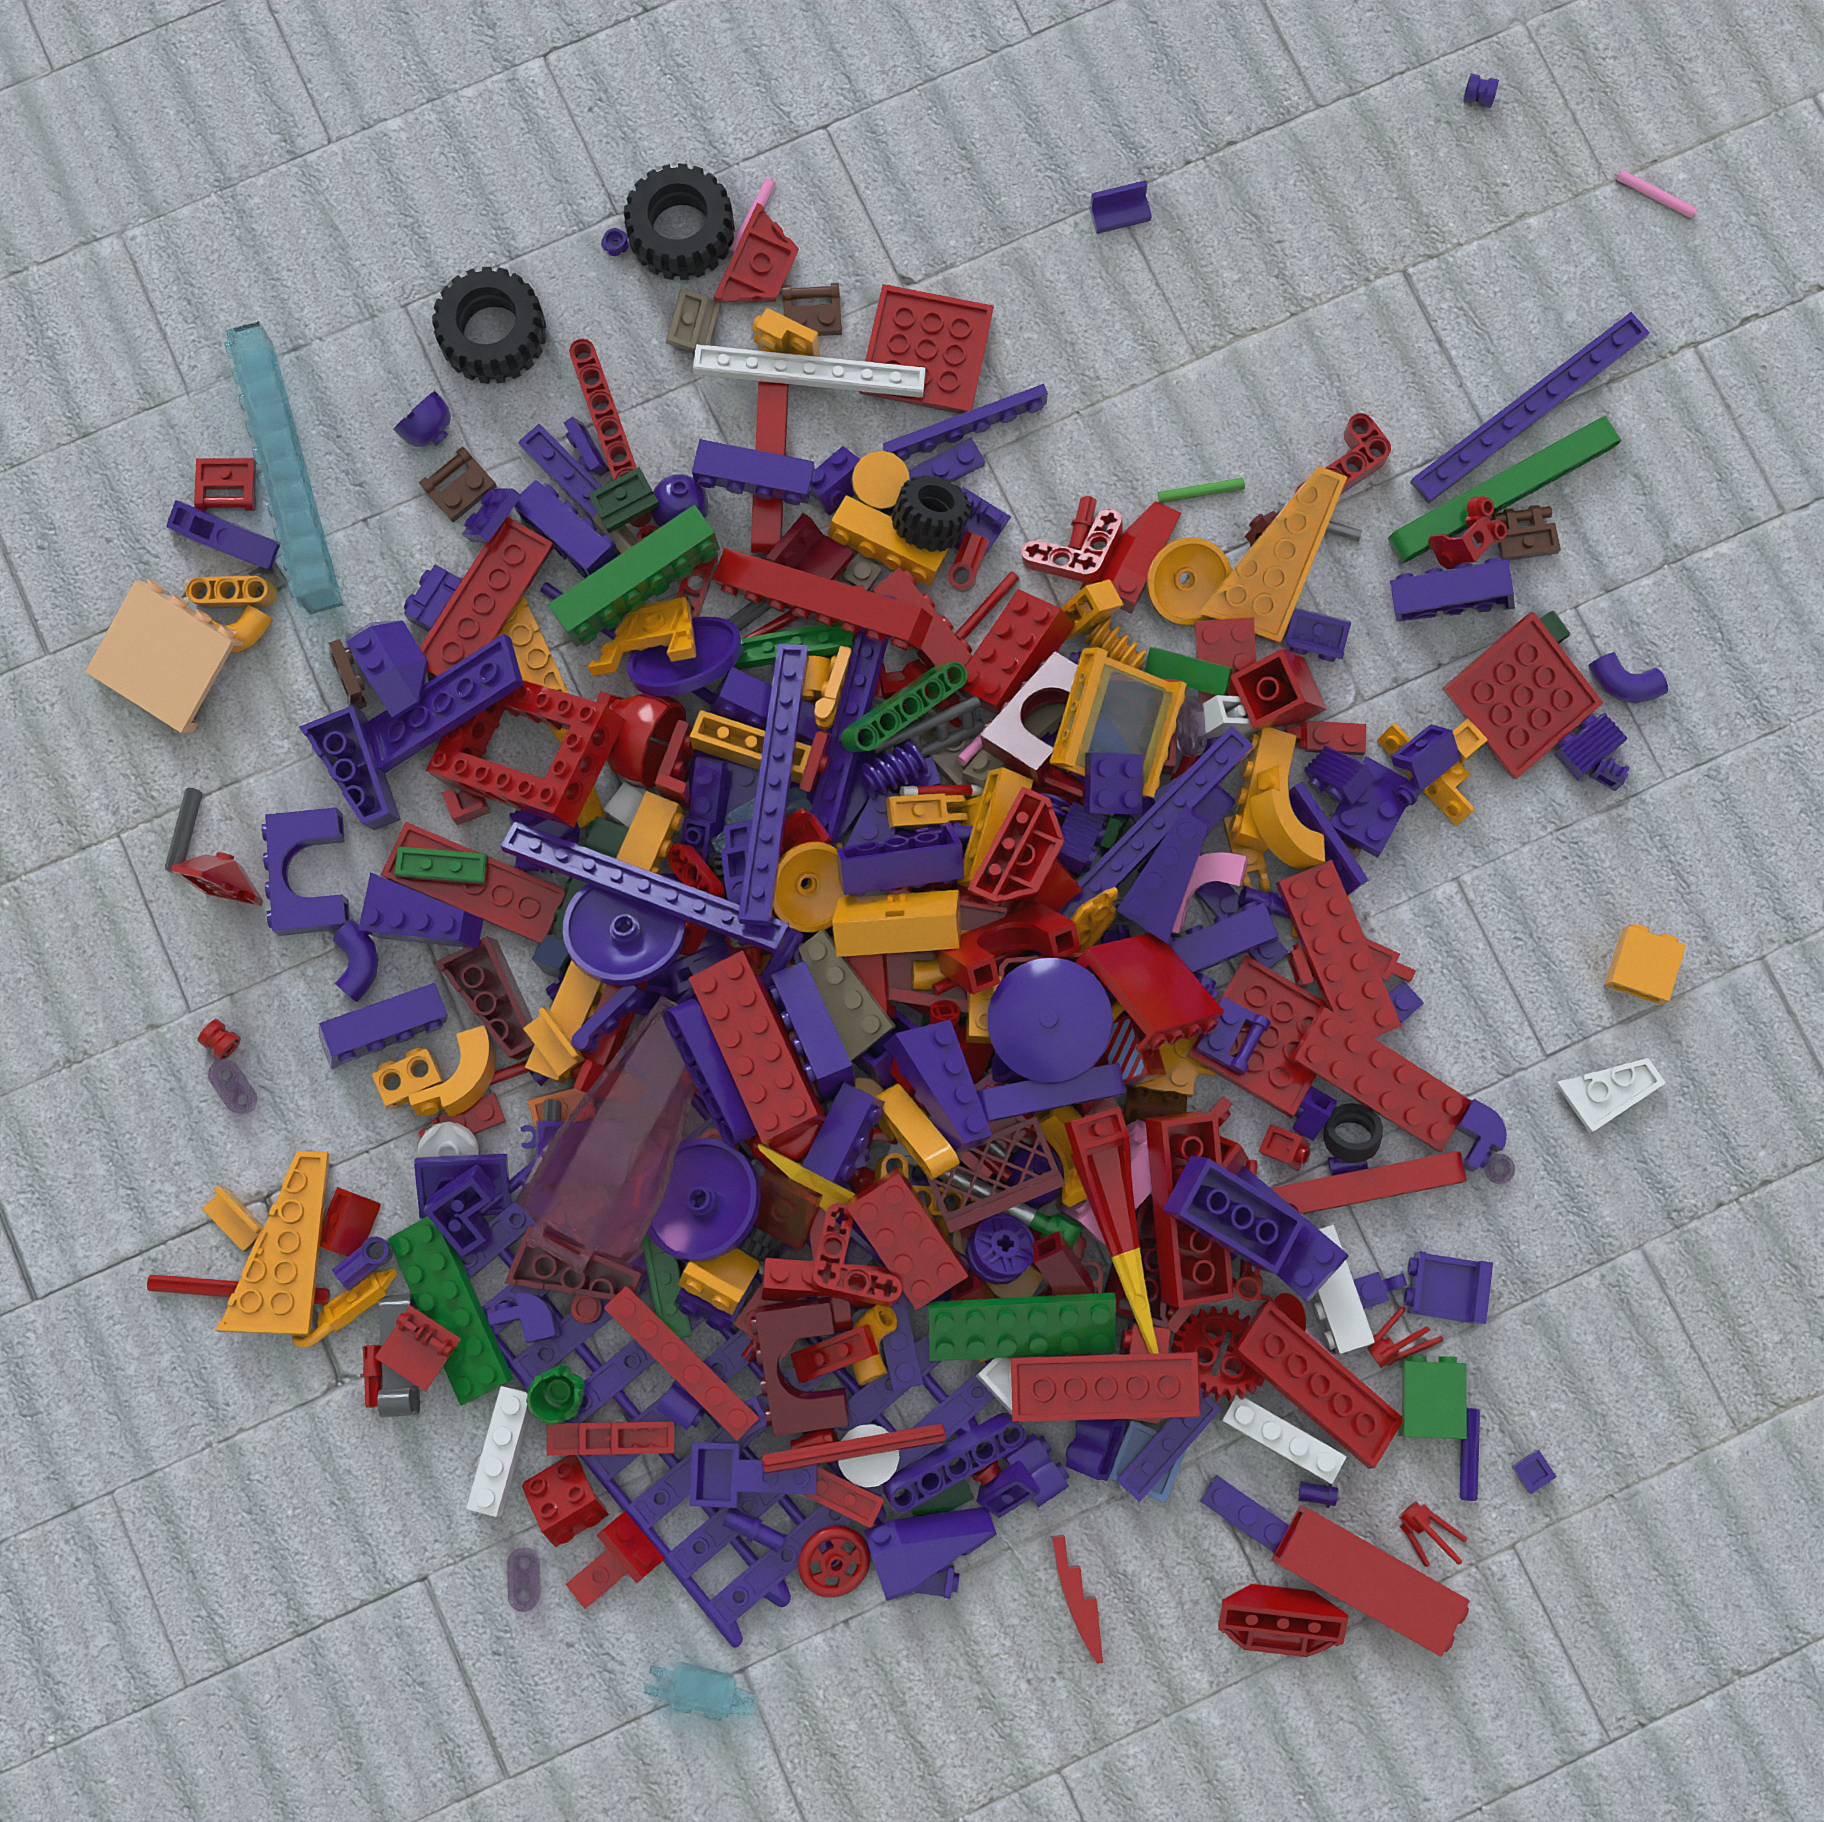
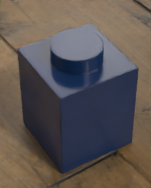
(552, 957)

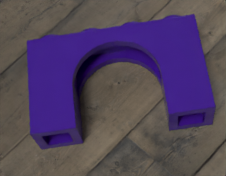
(285, 837)

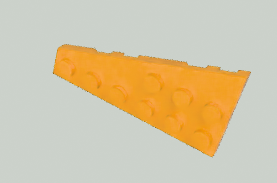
(1278, 563)
(283, 1264)

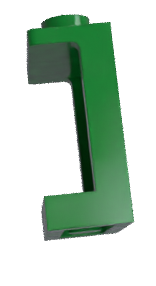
(1433, 1398)

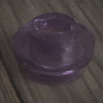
(1508, 1165)

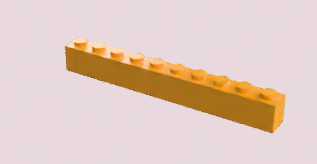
(643, 847)

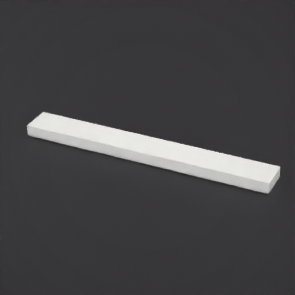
(809, 370)

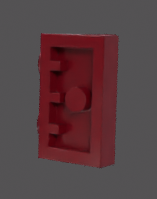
(810, 550)

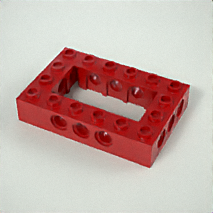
(574, 770)

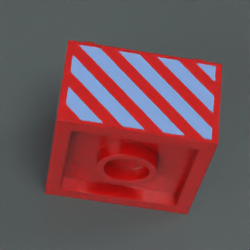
(1134, 1065)

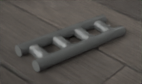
(938, 721)

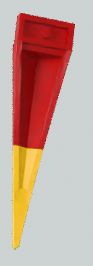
(1104, 1168)

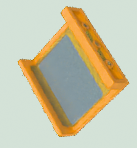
(1117, 712)

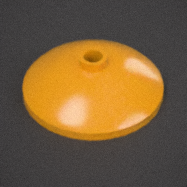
(1205, 571)
(814, 905)

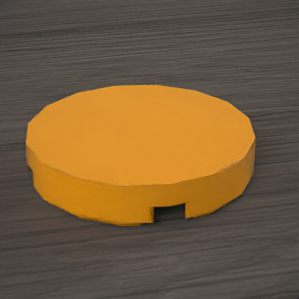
(879, 479)

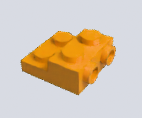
(784, 335)

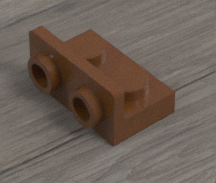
(1146, 1103)

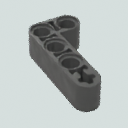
(398, 1394)

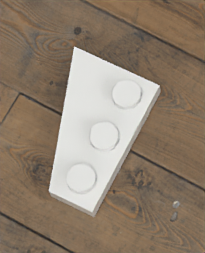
(1609, 1092)

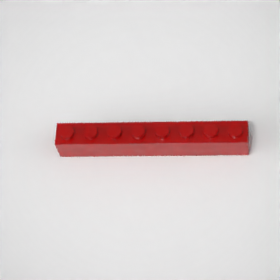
(822, 598)

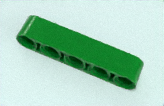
(892, 710)

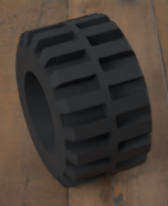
(931, 513)

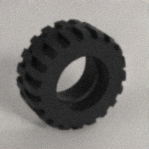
(674, 188)
(482, 291)

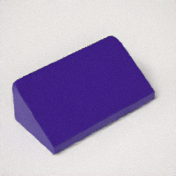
(1008, 1490)

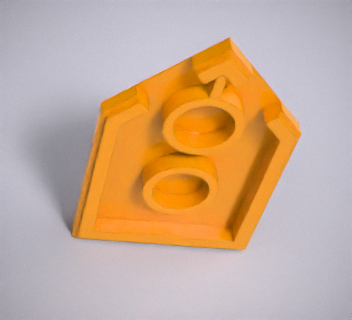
(1095, 917)

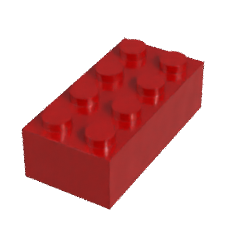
(1014, 649)
(907, 1238)

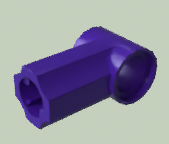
(361, 1264)

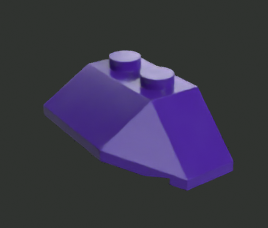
(391, 664)

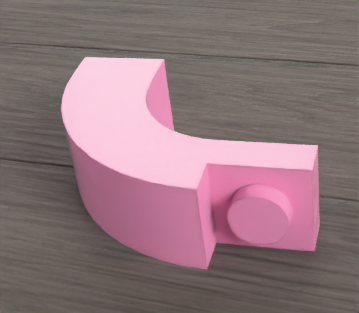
(1212, 867)

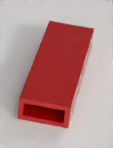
(1371, 1581)

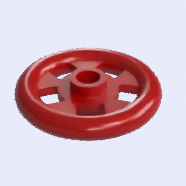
(846, 1583)

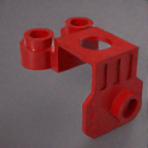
(1461, 549)

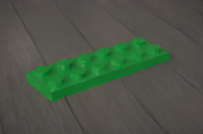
(448, 1298)
(1021, 1326)

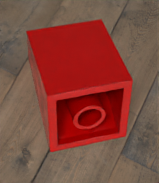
(1278, 690)

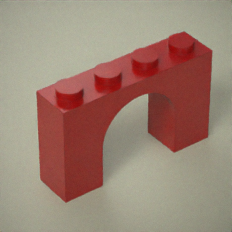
(1031, 928)

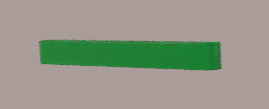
(1508, 486)

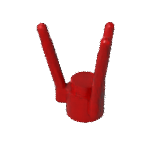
(1388, 1353)
(1417, 1519)

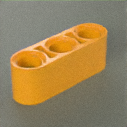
(218, 590)

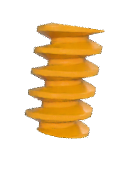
(1116, 647)

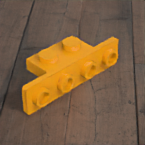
(1443, 789)

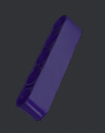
(709, 1071)
(1034, 1097)
(938, 1462)

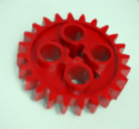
(1193, 1338)

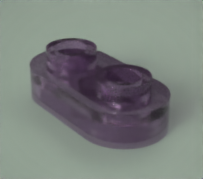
(1191, 727)
(234, 1087)
(521, 1578)

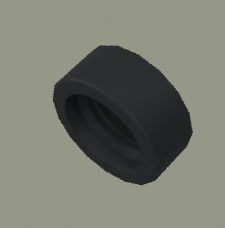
(1351, 1151)

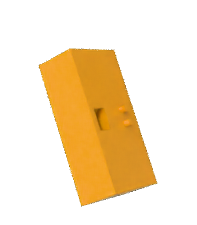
(897, 923)

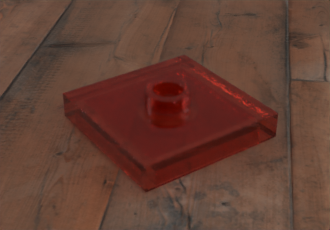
(786, 1209)

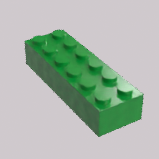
(635, 576)

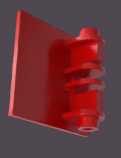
(417, 1348)

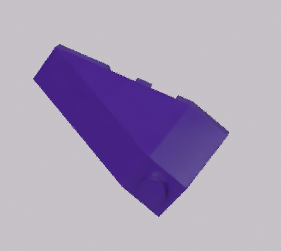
(919, 1546)

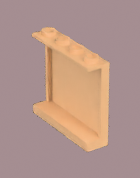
(162, 654)

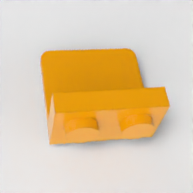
(721, 1279)

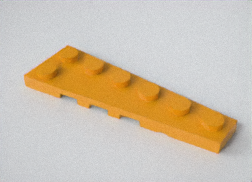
(533, 654)

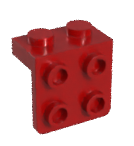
(563, 1500)

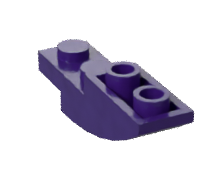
(223, 535)
(706, 806)
(734, 860)

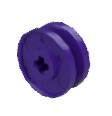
(1000, 1249)

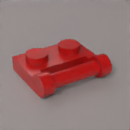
(225, 475)

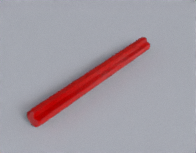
(209, 1287)
(853, 1448)

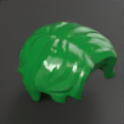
(555, 1395)

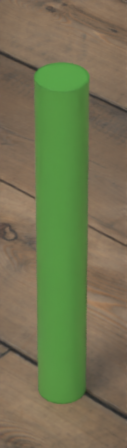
(1201, 490)

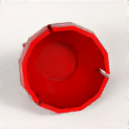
(646, 716)

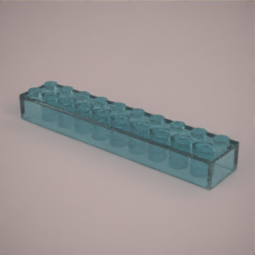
(283, 468)

